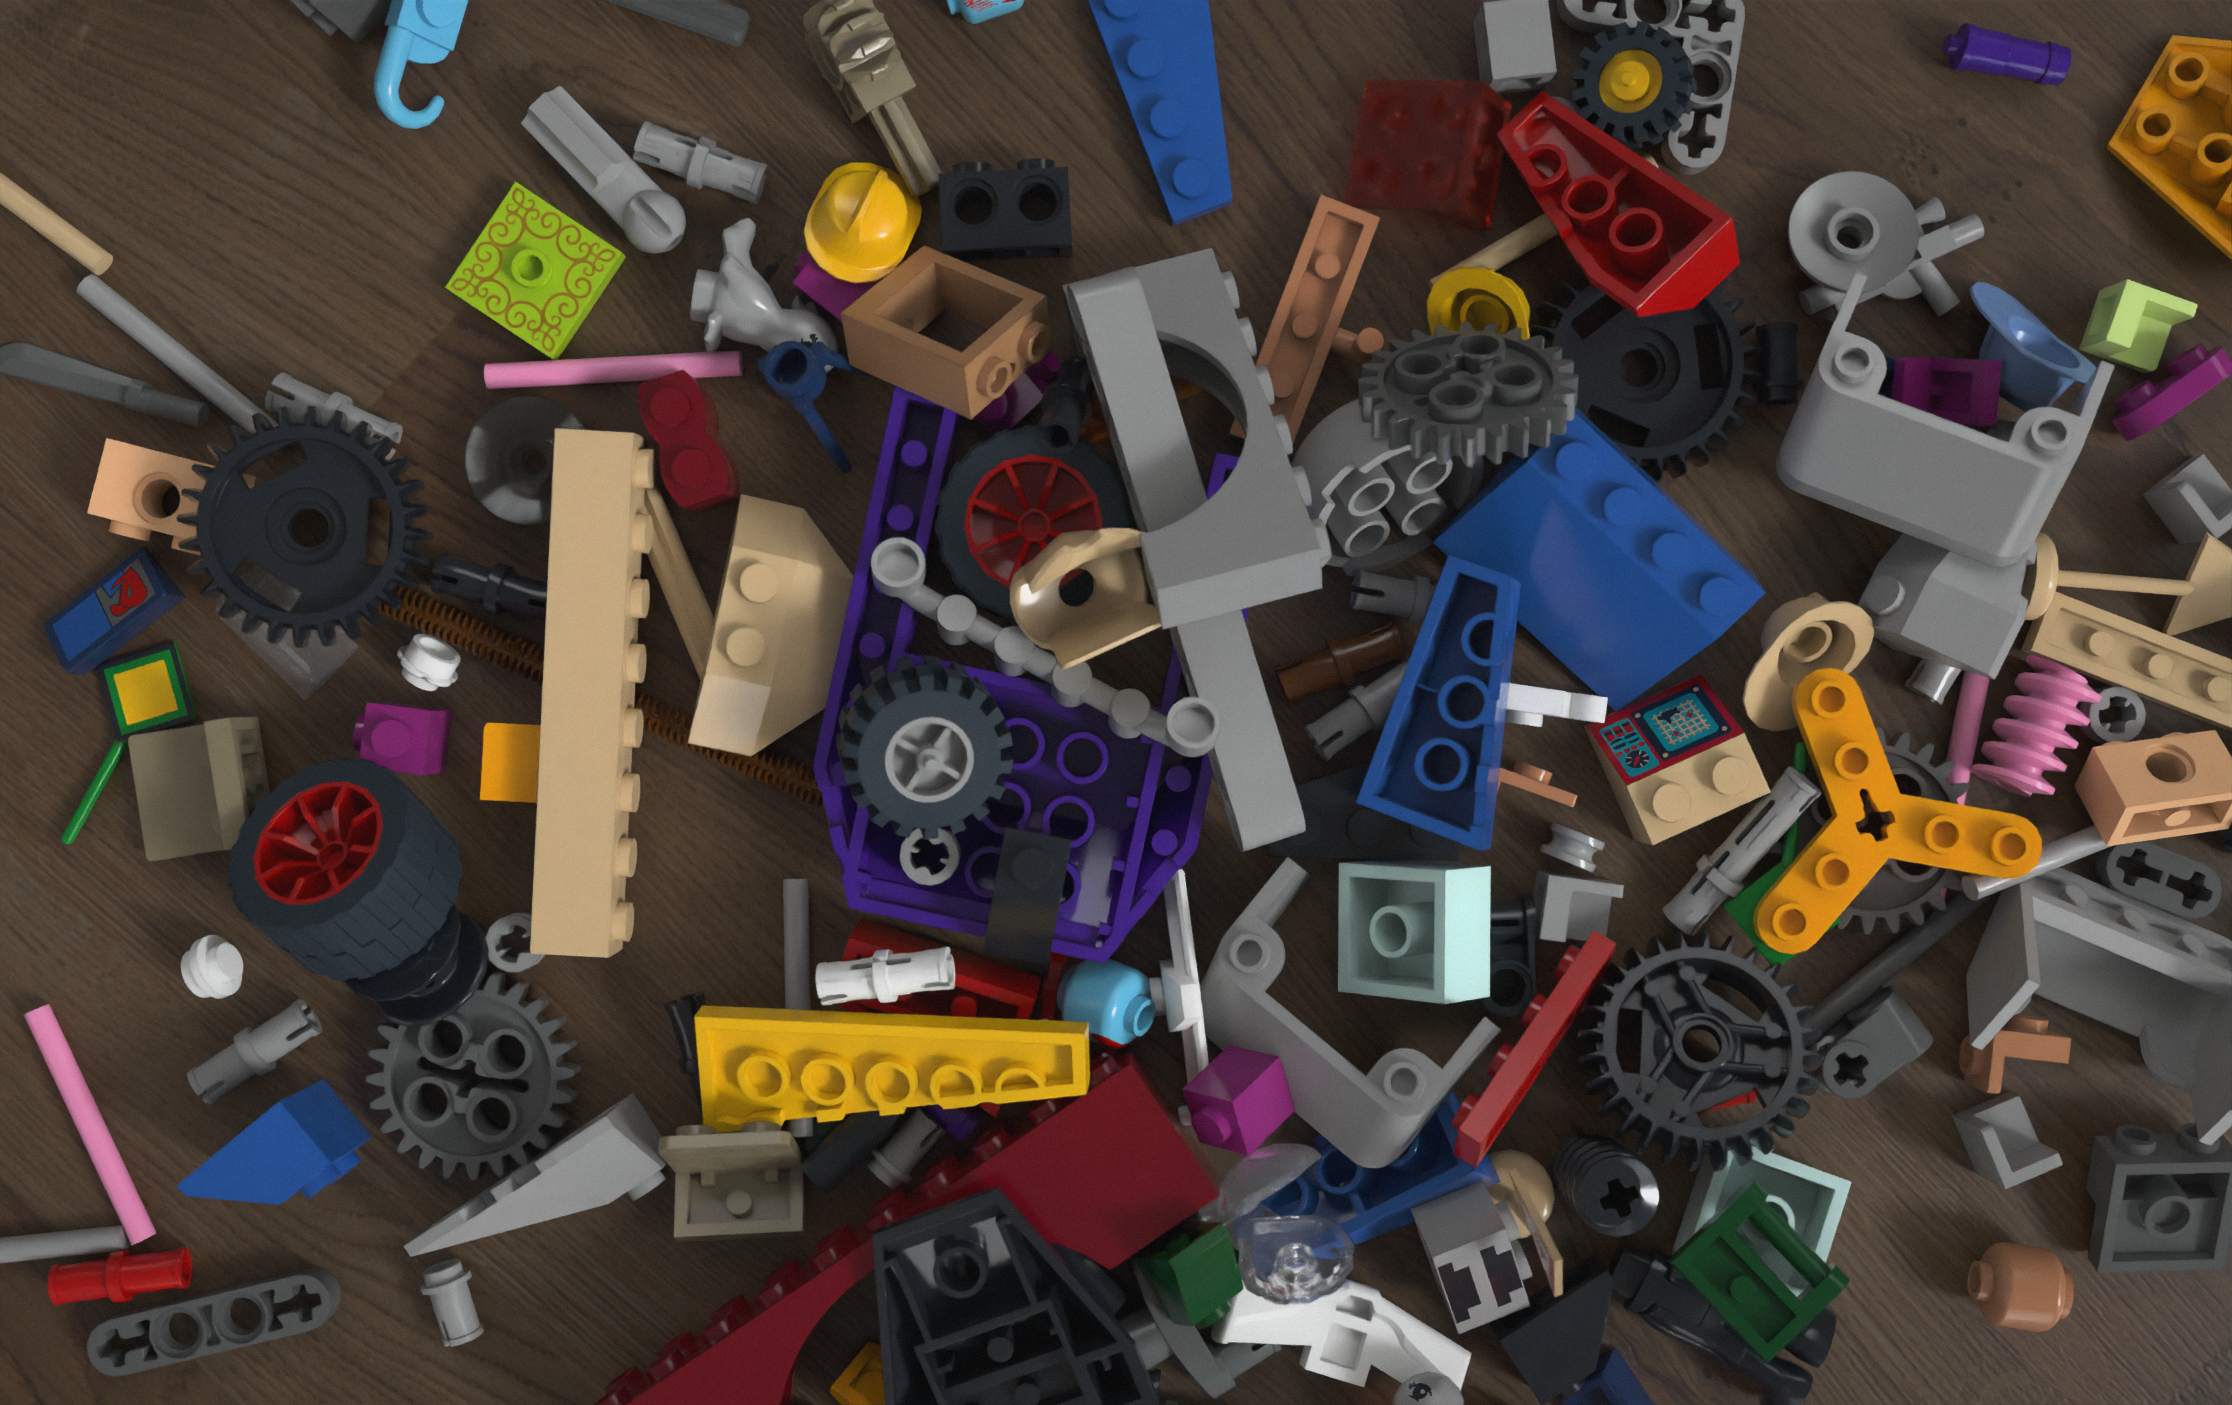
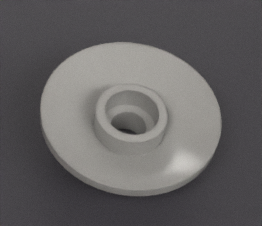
(1860, 207)

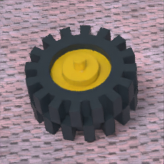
(1635, 84)

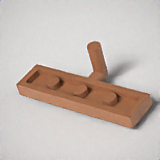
(1313, 307)

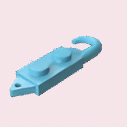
(418, 34)

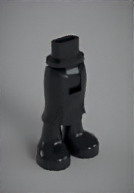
(1678, 1311)

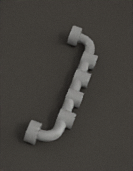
(1190, 724)

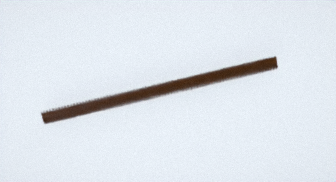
(655, 717)

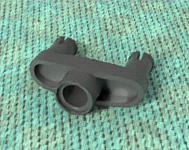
(1159, 1338)

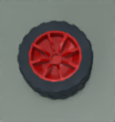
(1013, 502)
(345, 869)

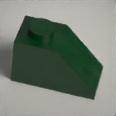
(1192, 1272)

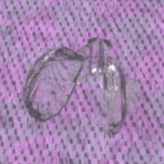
(1279, 1255)

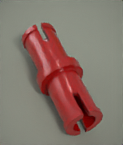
(120, 1276)

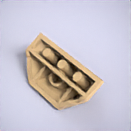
(770, 630)

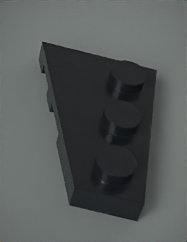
(1349, 830)

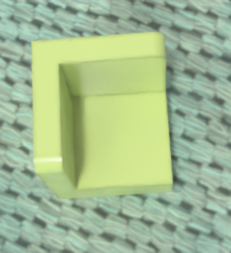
(2133, 324)

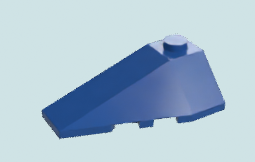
(1381, 1199)

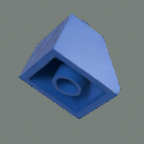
(286, 1151)

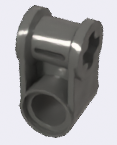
(1875, 1039)

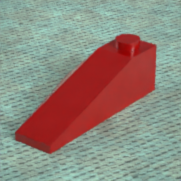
(1618, 214)

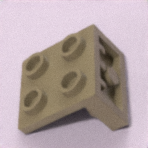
(197, 785)

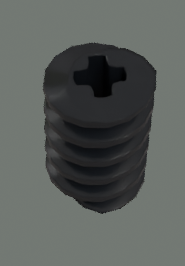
(1605, 1184)

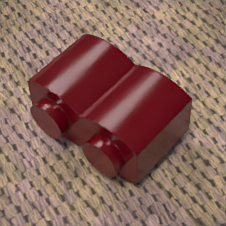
(686, 426)

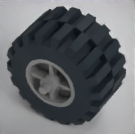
(923, 747)

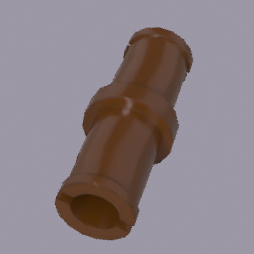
(1340, 662)

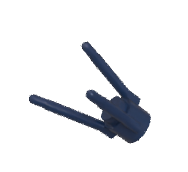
(800, 378)

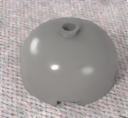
(1358, 475)

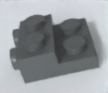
(2160, 1201)

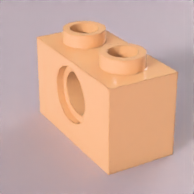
(132, 491)
(2158, 787)

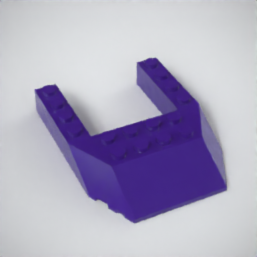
(1123, 800)

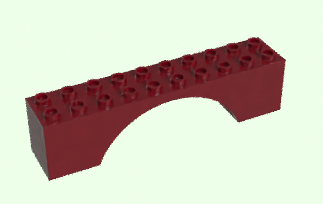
(1082, 1168)

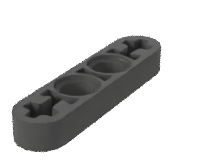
(215, 1323)

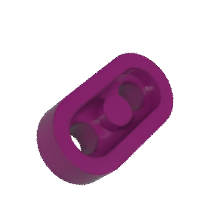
(2191, 377)

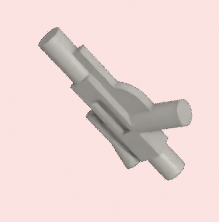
(1921, 273)

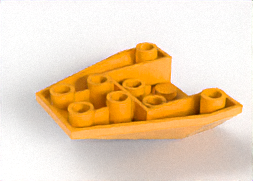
(2182, 134)

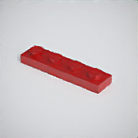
(1517, 1067)

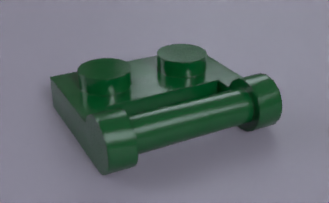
(1743, 1286)

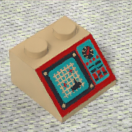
(1676, 760)

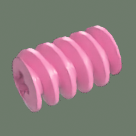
(2036, 728)

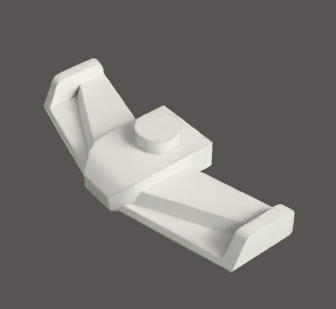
(1178, 988)
(1346, 1335)

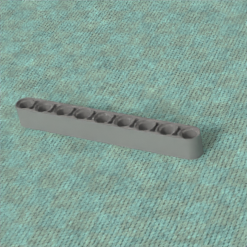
(1162, 489)

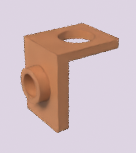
(1536, 782)

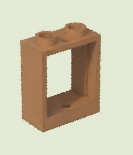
(886, 321)

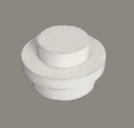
(212, 968)

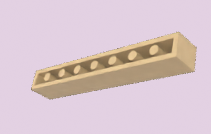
(590, 693)

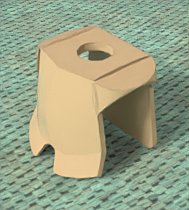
(1111, 614)

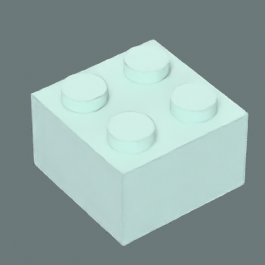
(1414, 930)
(1800, 1194)

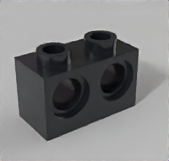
(1006, 230)

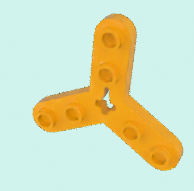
(1919, 829)

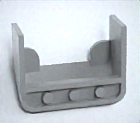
(1921, 469)
(2119, 967)
(1361, 1115)

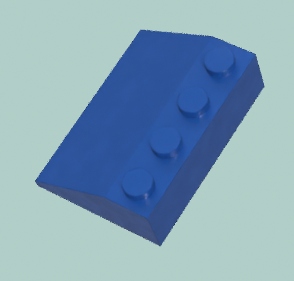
(1603, 562)

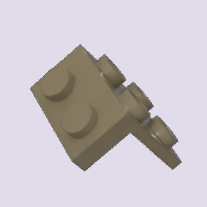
(736, 1183)

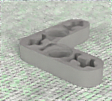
(1714, 49)

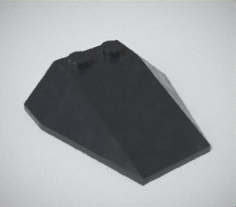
(994, 1315)

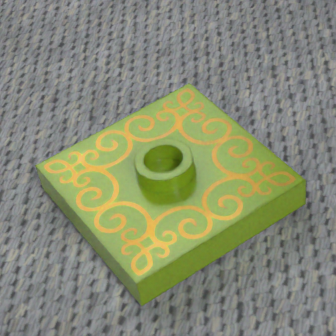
(536, 271)

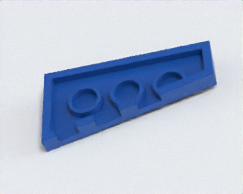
(1172, 93)

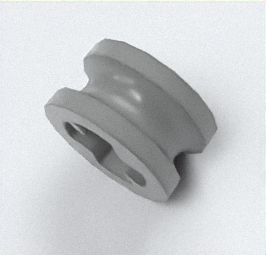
(2121, 730)
(1572, 847)
(924, 873)
(499, 955)

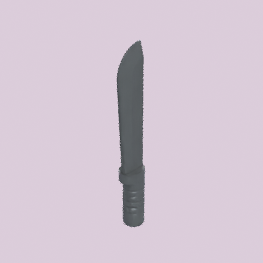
(71, 375)

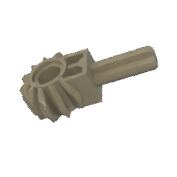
(870, 79)

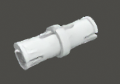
(885, 976)

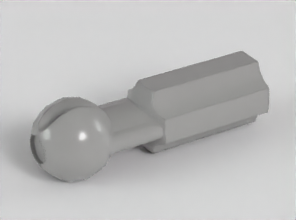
(606, 172)

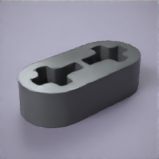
(2152, 889)

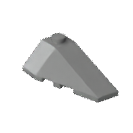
(1946, 603)
(576, 1174)

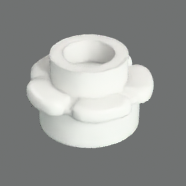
(429, 662)

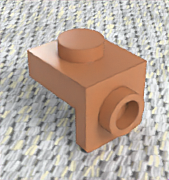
(2020, 1038)

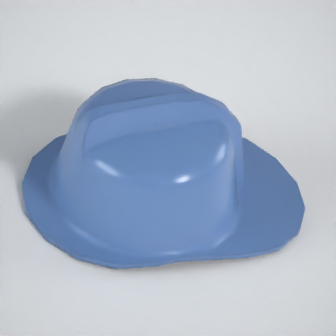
(2033, 359)

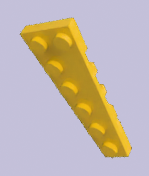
(840, 1063)

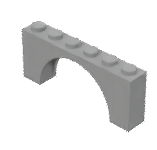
(1255, 531)

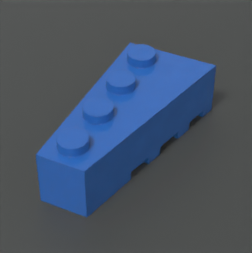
(1449, 715)

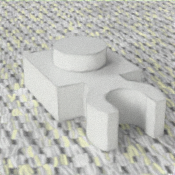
(1529, 704)

